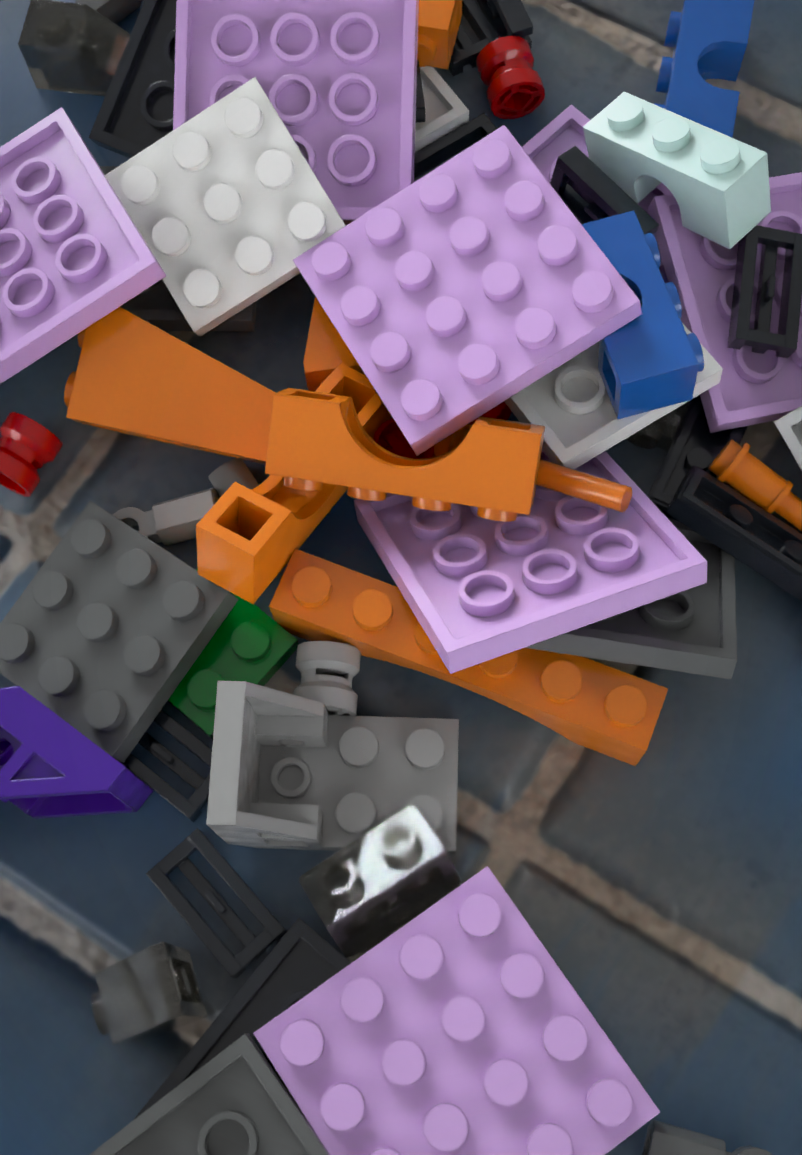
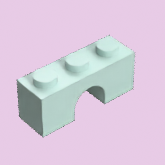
(712, 176)

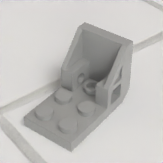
(322, 780)

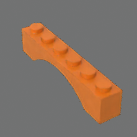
(561, 691)

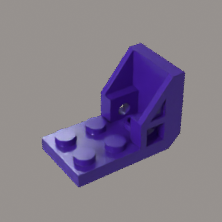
(54, 768)

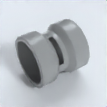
(328, 675)

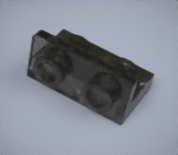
(380, 882)

